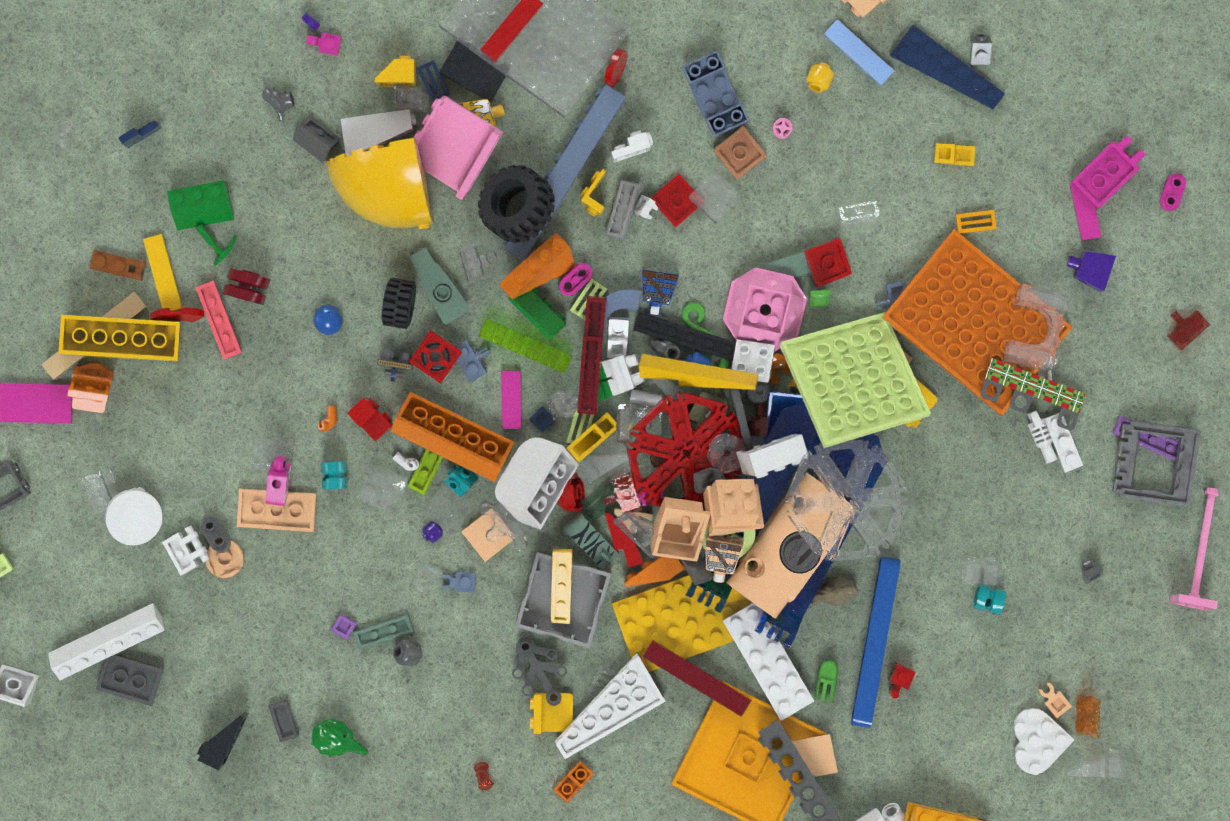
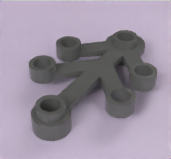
(537, 668)

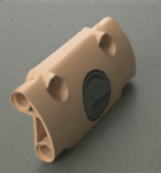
(781, 555)

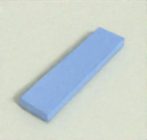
(859, 52)

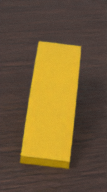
(592, 437)

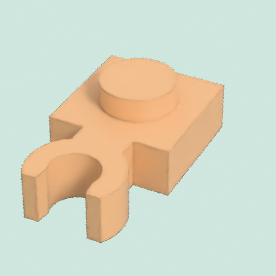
(1056, 701)

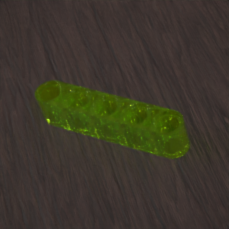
(525, 346)

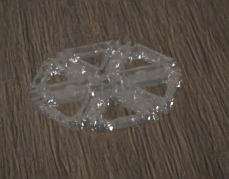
(861, 498)

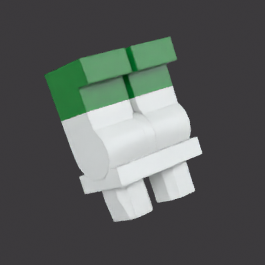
(621, 375)

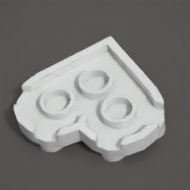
(1039, 740)

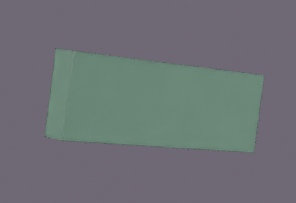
(383, 631)

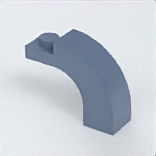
(622, 300)

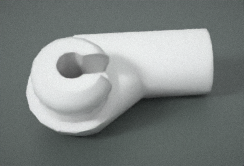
(407, 463)

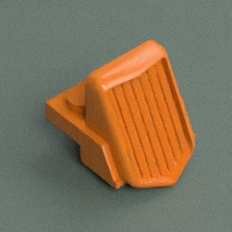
(90, 386)

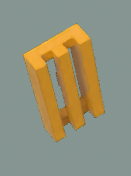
(959, 224)

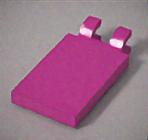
(1107, 172)

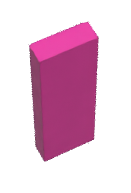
(1085, 215)
(511, 399)

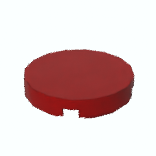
(615, 70)

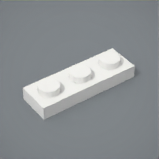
(1063, 444)

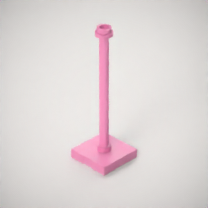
(1193, 599)

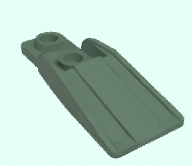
(439, 287)

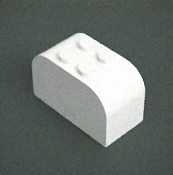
(535, 480)

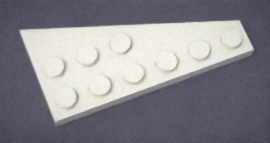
(620, 702)

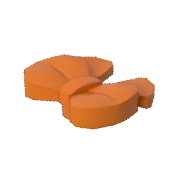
(778, 363)

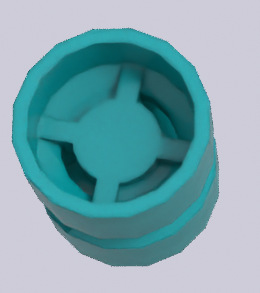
(334, 475)
(996, 599)

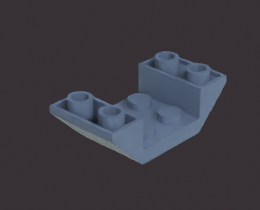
(714, 94)

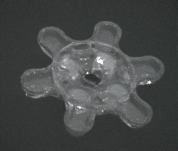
(504, 527)

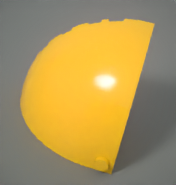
(384, 184)

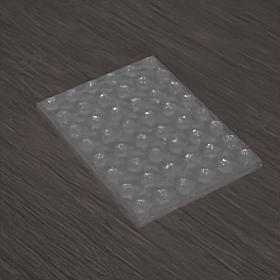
(555, 51)

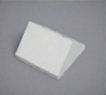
(17, 685)

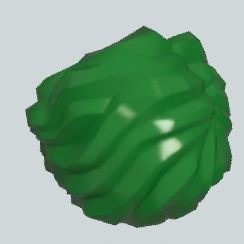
(335, 739)

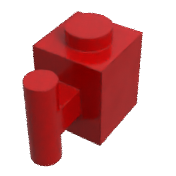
(901, 677)

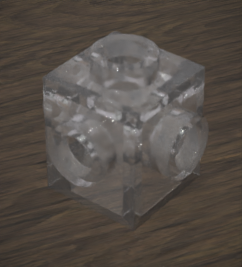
(563, 404)

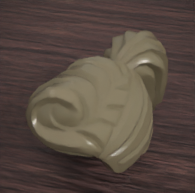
(836, 591)

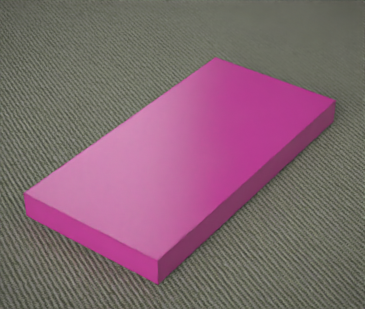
(35, 403)

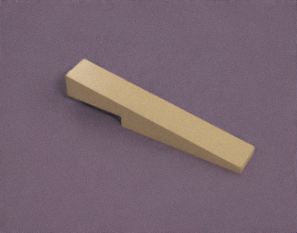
(126, 309)

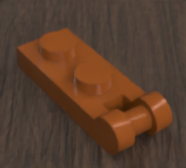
(116, 265)

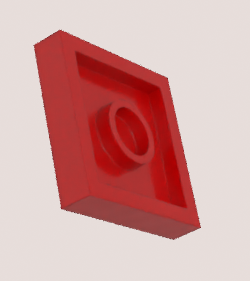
(674, 200)
(827, 262)

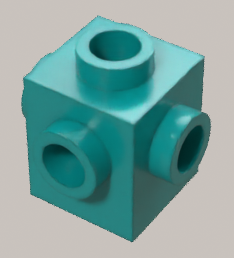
(460, 479)

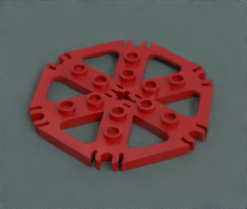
(673, 448)

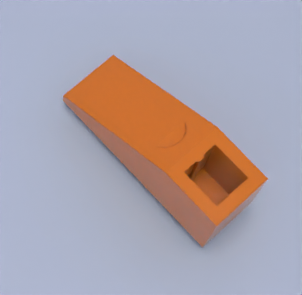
(656, 571)

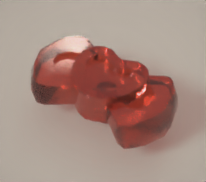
(483, 776)

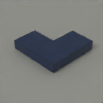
(134, 136)

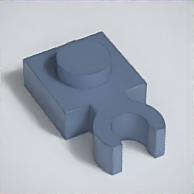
(464, 582)

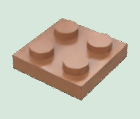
(739, 153)

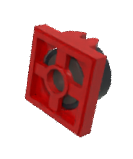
(436, 357)

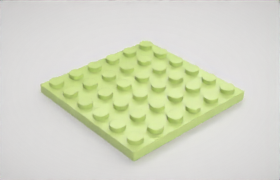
(854, 379)

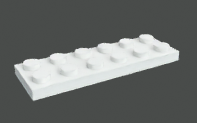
(768, 662)

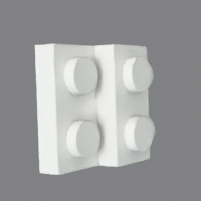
(637, 144)

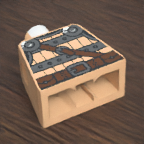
(722, 555)

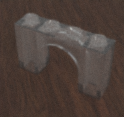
(1052, 307)

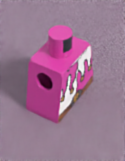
(278, 476)

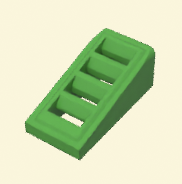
(819, 298)

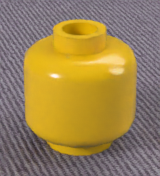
(819, 77)

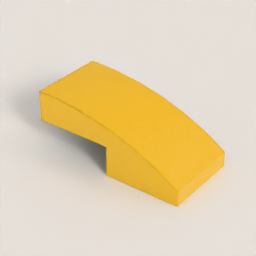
(955, 154)

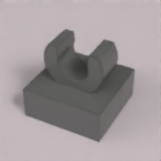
(1091, 572)

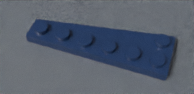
(933, 60)

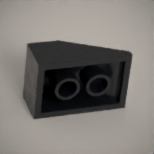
(472, 72)
(217, 749)

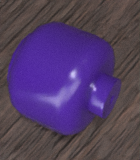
(432, 532)

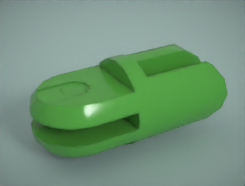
(827, 675)

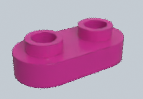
(1173, 192)
(576, 281)

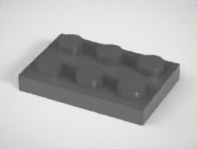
(130, 679)

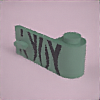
(590, 540)

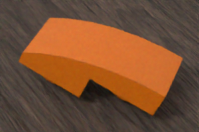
(573, 781)

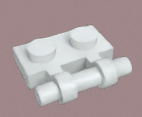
(181, 553)

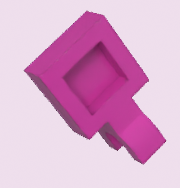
(327, 43)

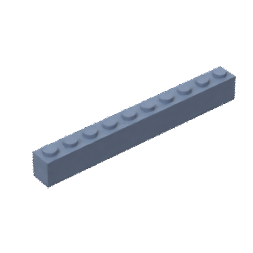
(575, 156)

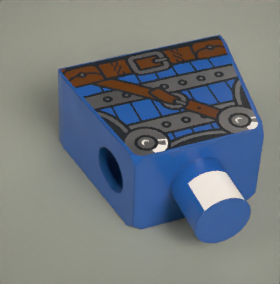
(657, 289)

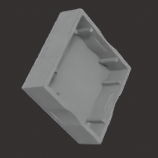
(587, 596)

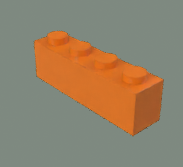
(544, 264)

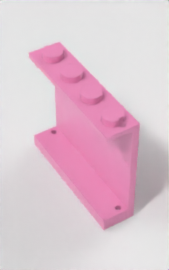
(455, 144)

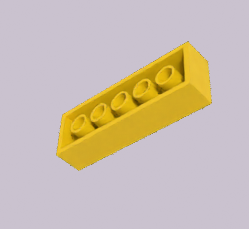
(119, 338)

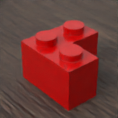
(370, 418)

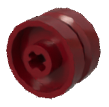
(246, 287)

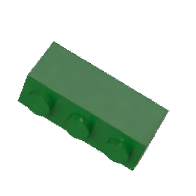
(200, 205)
(539, 313)

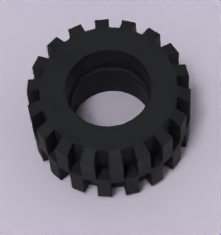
(398, 303)

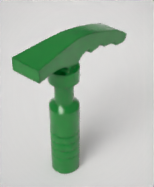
(211, 242)

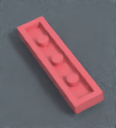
(218, 320)

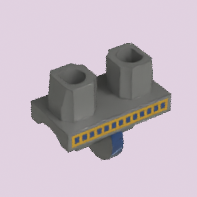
(387, 360)

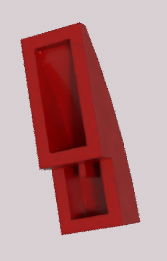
(622, 541)

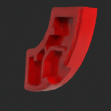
(185, 314)

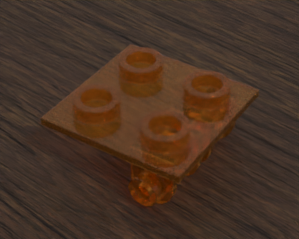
(1088, 716)

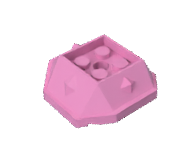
(759, 288)

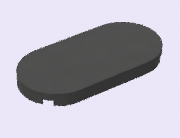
(742, 423)

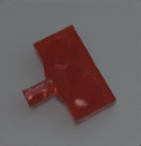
(1187, 329)
(759, 424)
(624, 494)

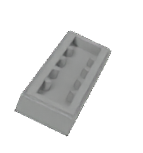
(622, 209)

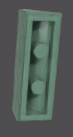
(792, 265)

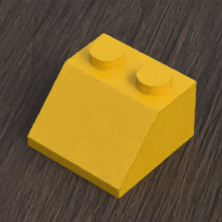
(399, 71)

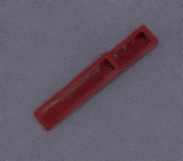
(591, 354)
(696, 678)

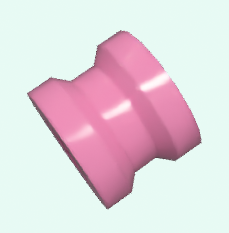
(782, 124)

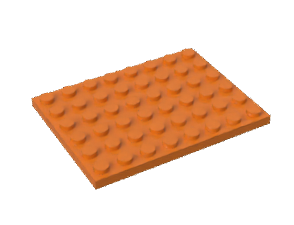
(964, 314)

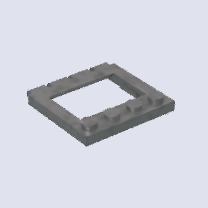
(1184, 464)

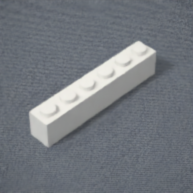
(106, 641)

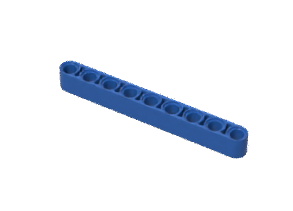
(875, 642)

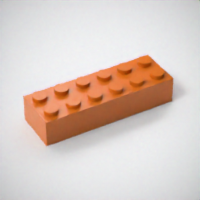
(452, 436)

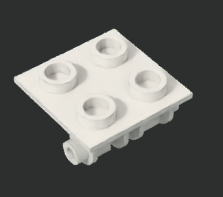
(754, 358)

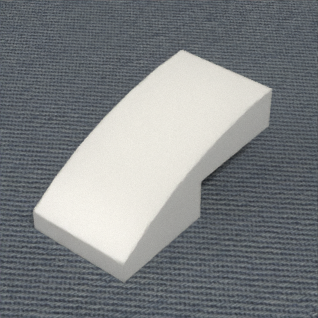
(617, 337)

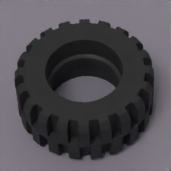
(530, 218)

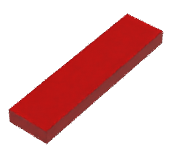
(510, 28)

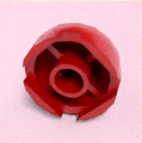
(572, 494)

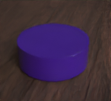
(310, 21)

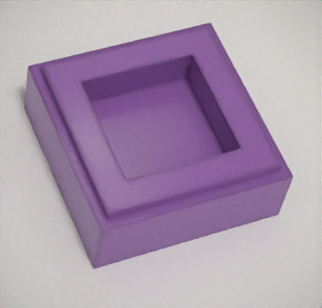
(343, 626)

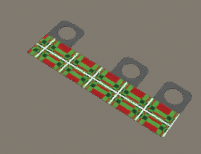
(1030, 385)

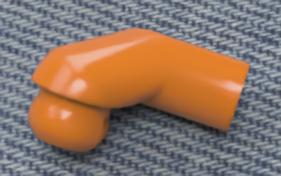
(330, 421)

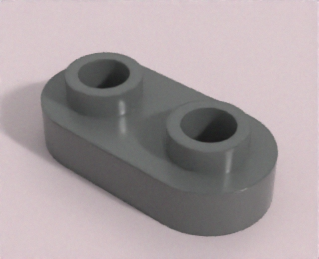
(214, 534)

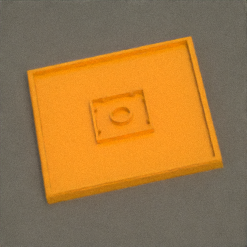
(731, 766)

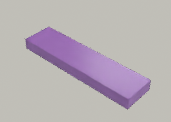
(1163, 446)

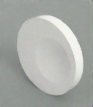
(133, 517)

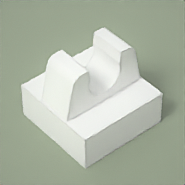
(644, 206)

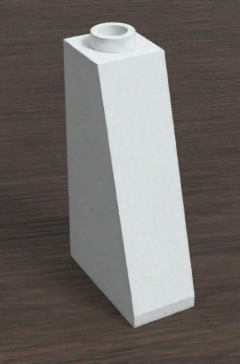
(375, 129)

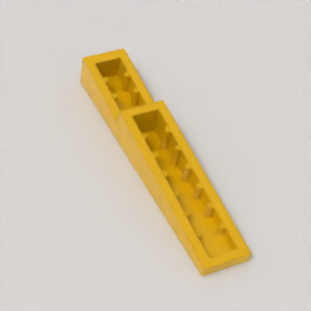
(695, 374)

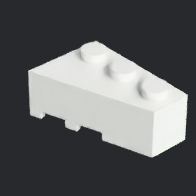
(772, 456)

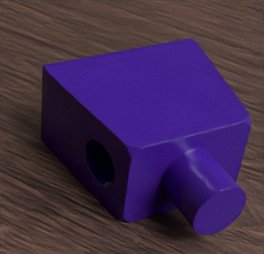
(1092, 269)

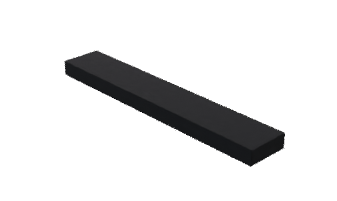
(685, 336)

